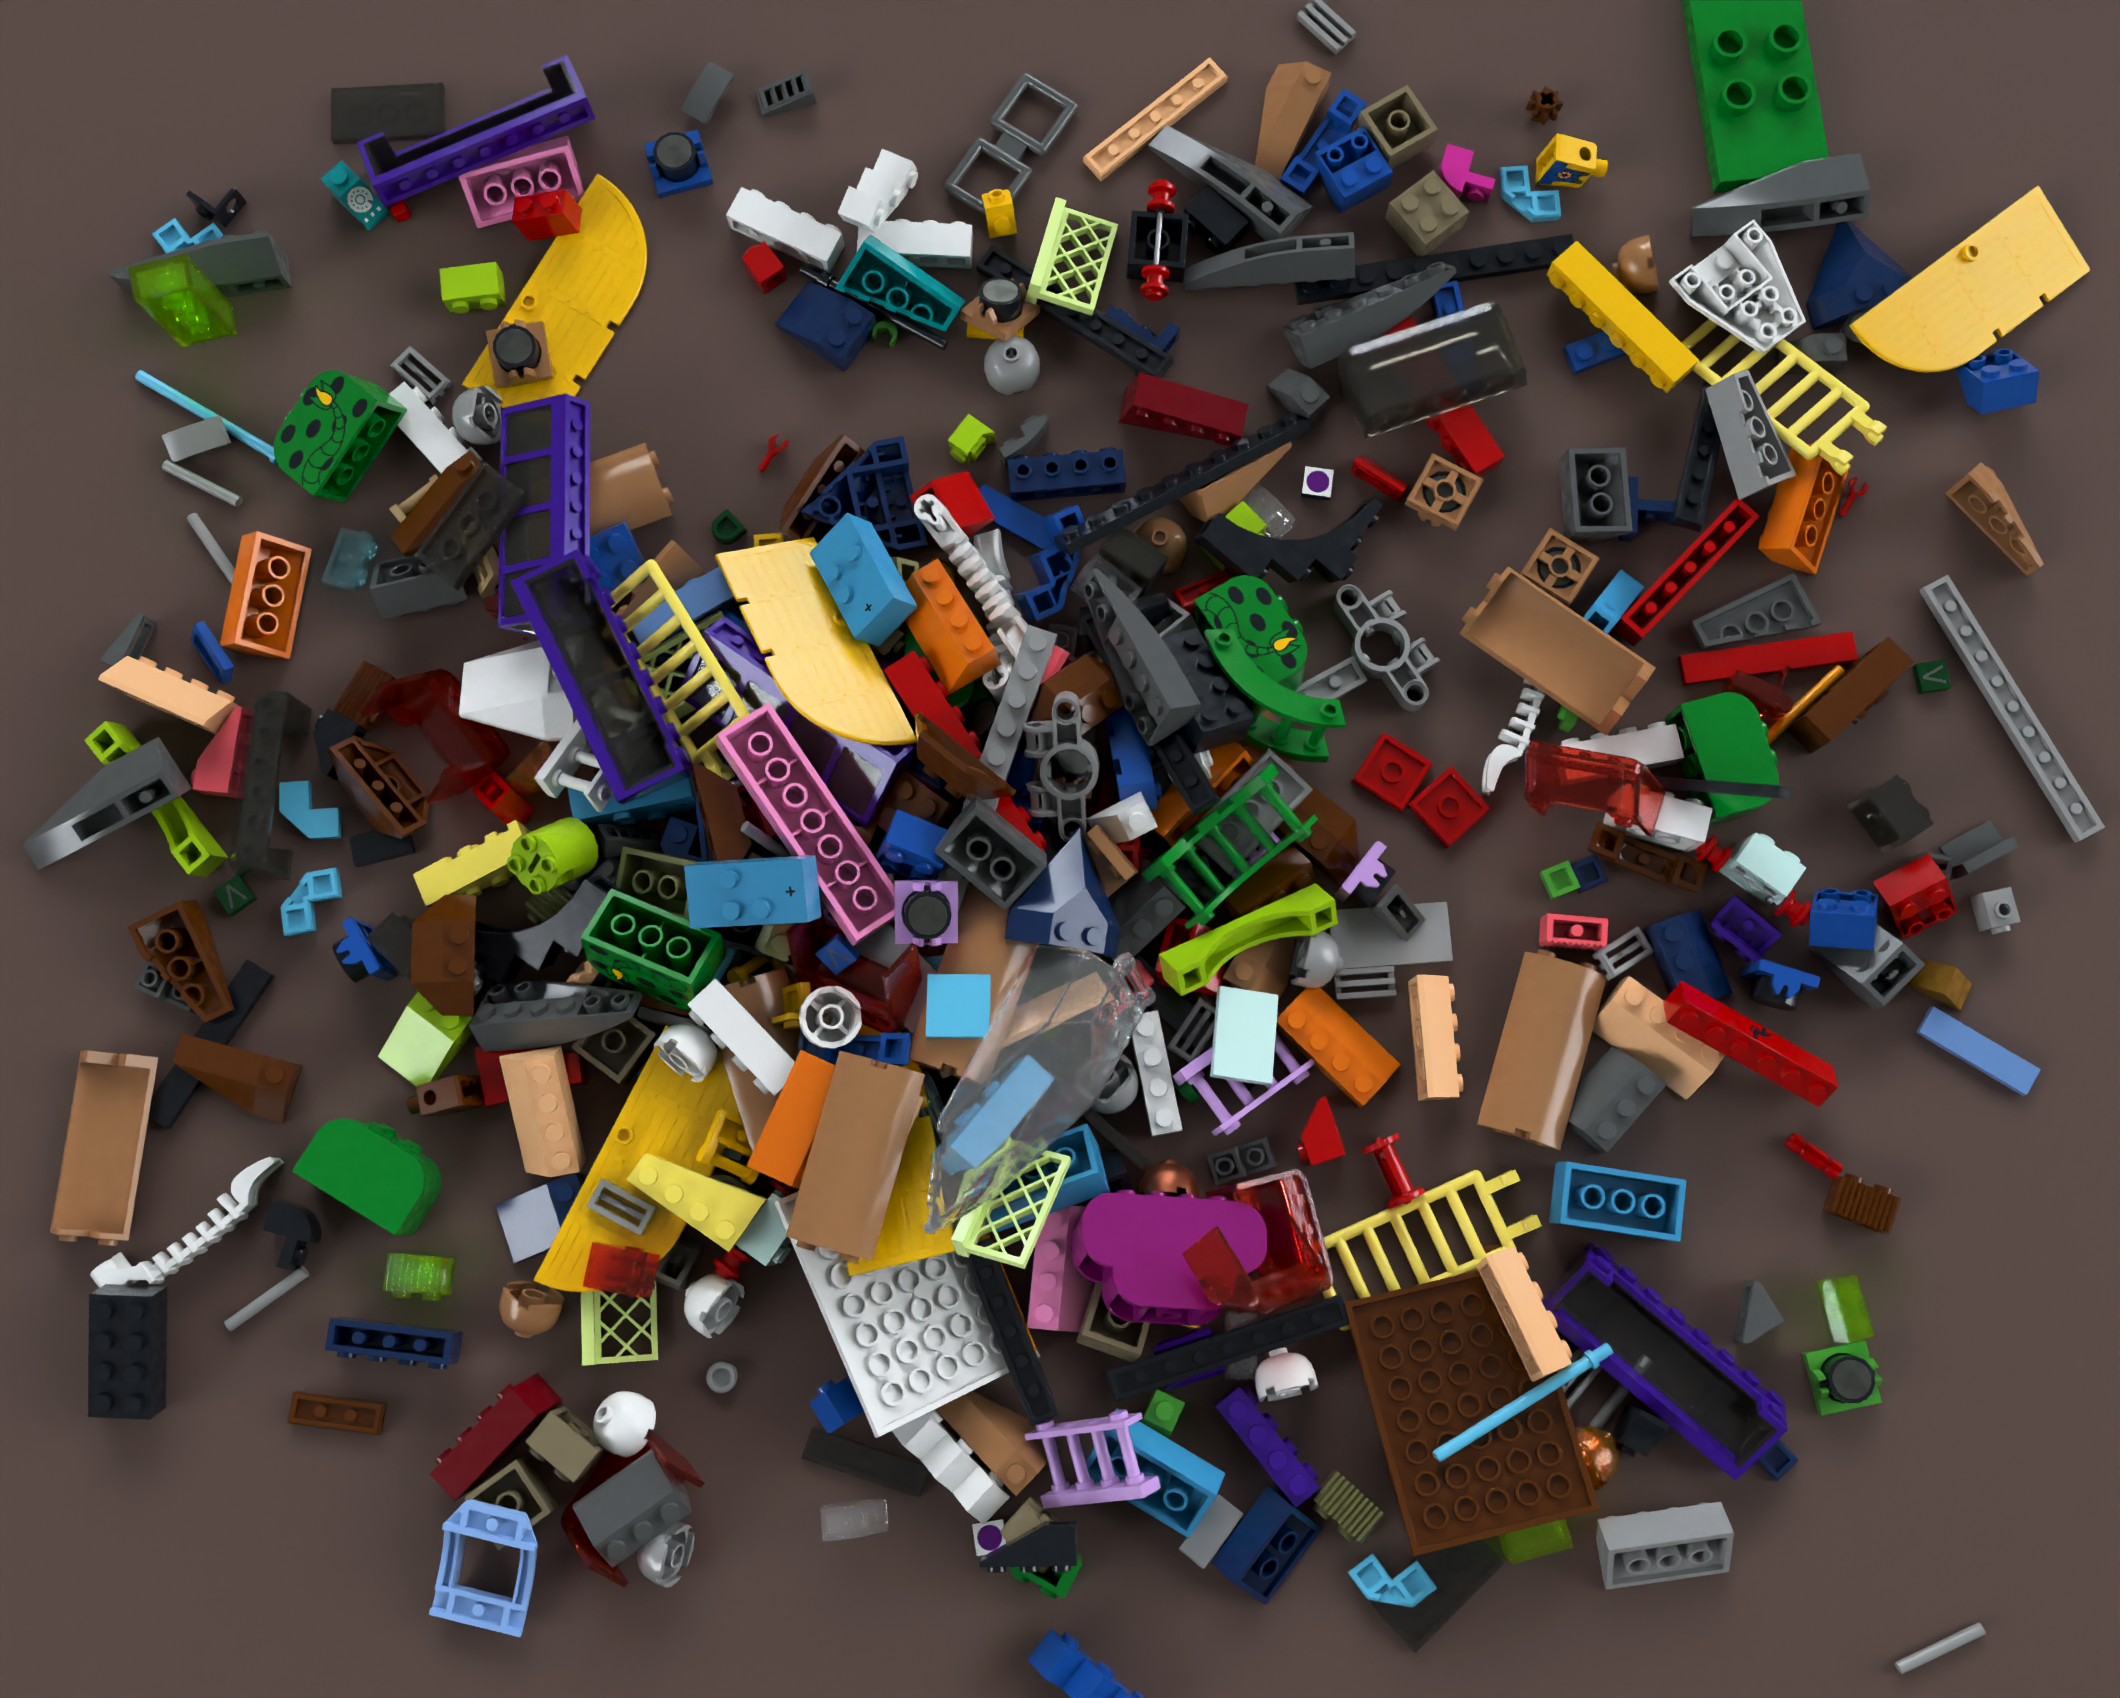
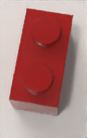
(546, 215)

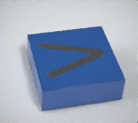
(837, 954)

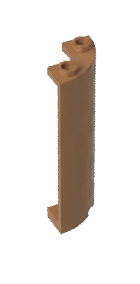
(626, 489)
(1556, 650)
(978, 951)
(763, 1000)
(1542, 1049)
(104, 1147)
(855, 1157)

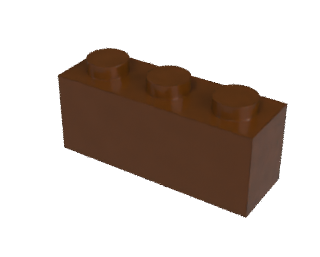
(1276, 879)

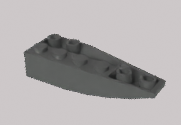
(1253, 192)
(1792, 198)
(1277, 261)
(232, 263)
(1362, 317)
(1140, 661)
(108, 802)
(547, 1013)

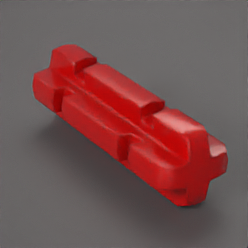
(1813, 1155)

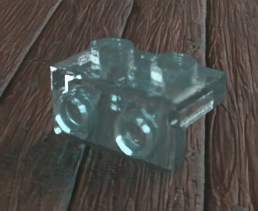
(350, 560)

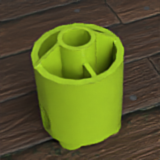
(553, 855)

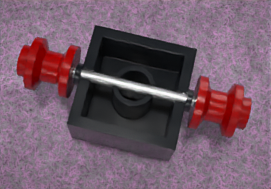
(1157, 242)

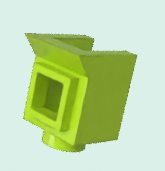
(969, 439)

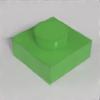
(1568, 719)
(1559, 880)

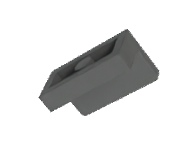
(1977, 848)

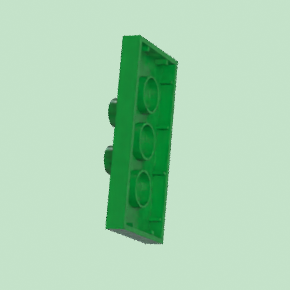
(1753, 87)

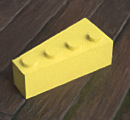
(473, 868)
(700, 1200)

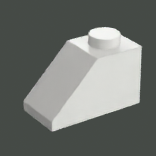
(1125, 819)

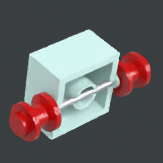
(1761, 871)
(763, 1239)

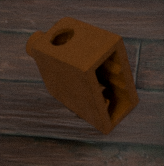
(447, 1096)

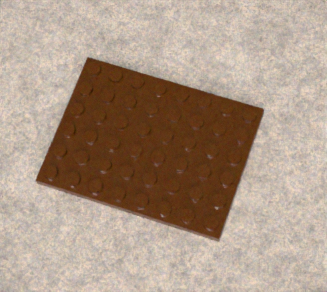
(1432, 1370)

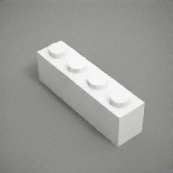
(785, 229)
(926, 242)
(427, 429)
(1652, 746)
(743, 1036)
(1155, 1076)

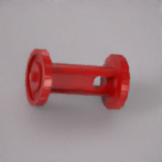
(1393, 1170)

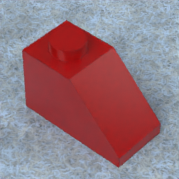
(502, 799)
(1320, 1136)

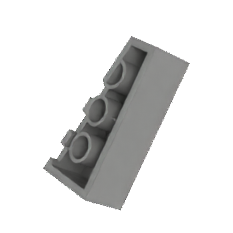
(1748, 435)

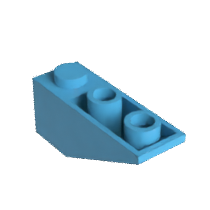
(1613, 601)

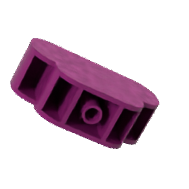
(1138, 1246)

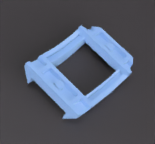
(475, 1605)

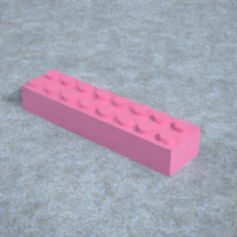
(809, 821)

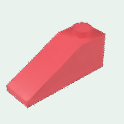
(220, 763)

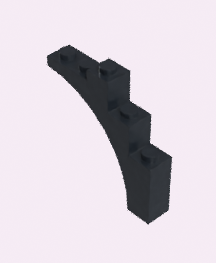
(1290, 558)
(538, 946)

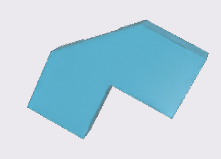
(1534, 205)
(174, 237)
(296, 806)
(298, 909)
(1404, 1590)

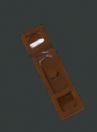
(1646, 860)

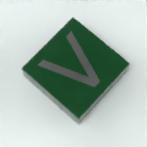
(1931, 676)
(235, 895)

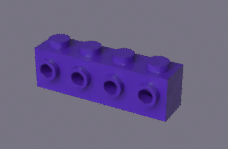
(1270, 1450)

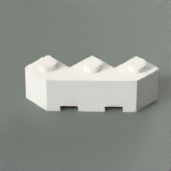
(878, 191)
(953, 1465)

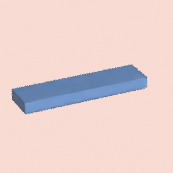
(1978, 1051)

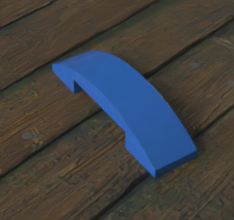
(1338, 123)
(886, 1048)

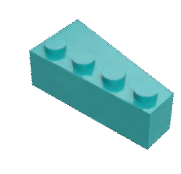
(899, 285)

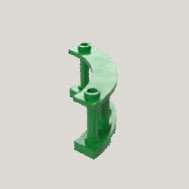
(1268, 694)
(1210, 827)

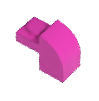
(1456, 175)

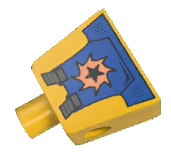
(1568, 162)

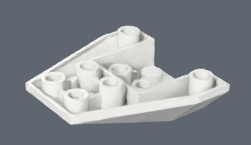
(1743, 289)
(516, 693)

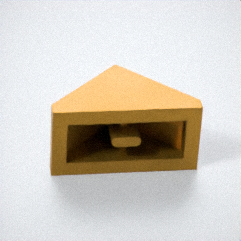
(1941, 983)

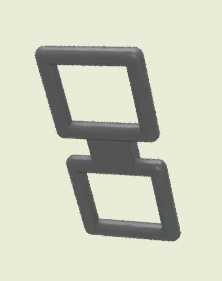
(1013, 142)

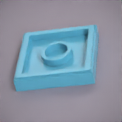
(958, 1006)

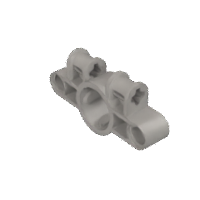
(1383, 615)
(1056, 735)

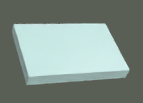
(1244, 1035)

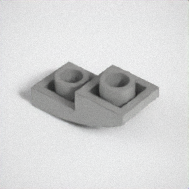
(196, 439)
(1211, 1531)

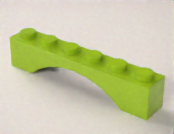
(185, 833)
(1198, 959)

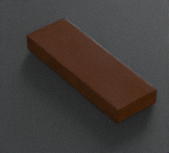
(337, 1413)

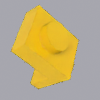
(999, 213)
(792, 999)

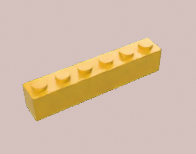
(1621, 317)

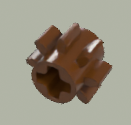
(1544, 105)

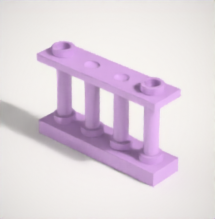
(1194, 1075)
(1086, 1490)

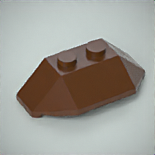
(816, 479)
(1092, 684)
(956, 765)
(381, 786)
(721, 814)
(1334, 840)
(446, 955)

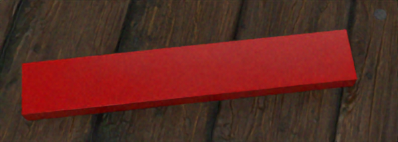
(1768, 658)

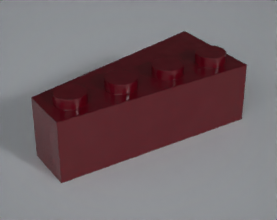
(1182, 410)
(494, 1435)

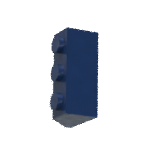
(1687, 954)
(1266, 1545)

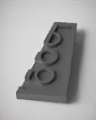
(1761, 614)

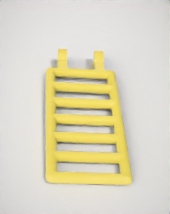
(1823, 446)
(706, 753)
(1422, 1202)

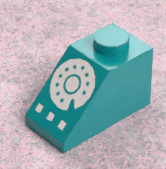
(354, 195)

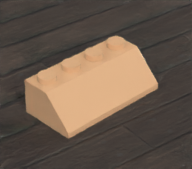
(170, 693)
(1637, 1025)
(1434, 1037)
(543, 1112)
(1523, 1313)

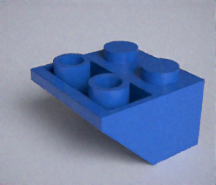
(1353, 169)
(1998, 381)
(910, 847)
(1843, 919)

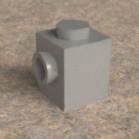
(1995, 910)

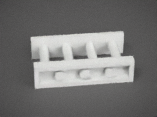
(565, 761)

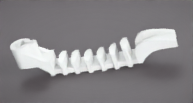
(991, 551)
(974, 570)
(1505, 753)
(244, 1189)

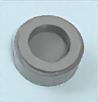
(722, 1377)

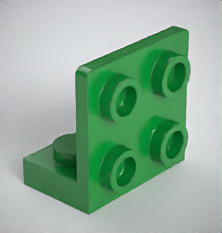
(1050, 1584)

